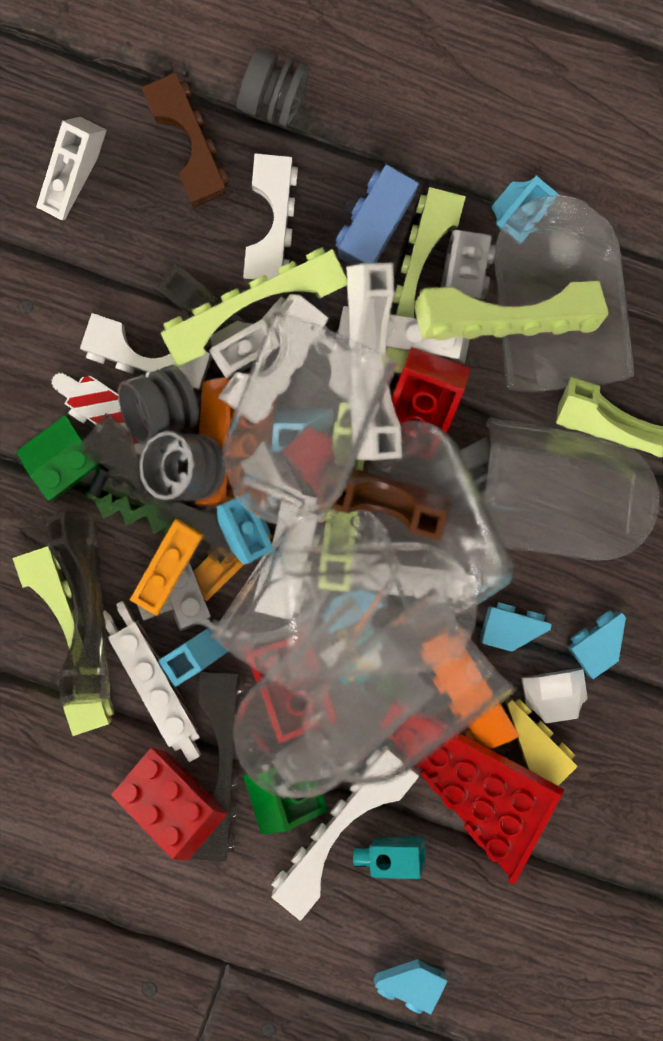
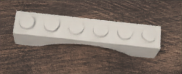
(369, 309)
(302, 883)

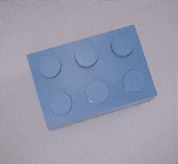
(376, 217)

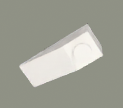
(70, 165)

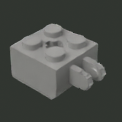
(466, 263)

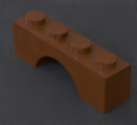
(170, 105)
(419, 509)

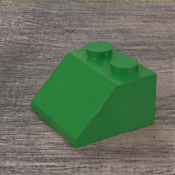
(56, 459)
(280, 813)

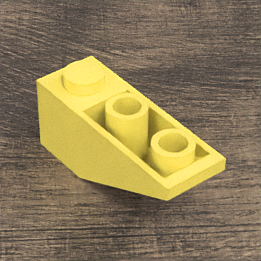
(537, 748)

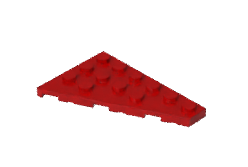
(494, 797)

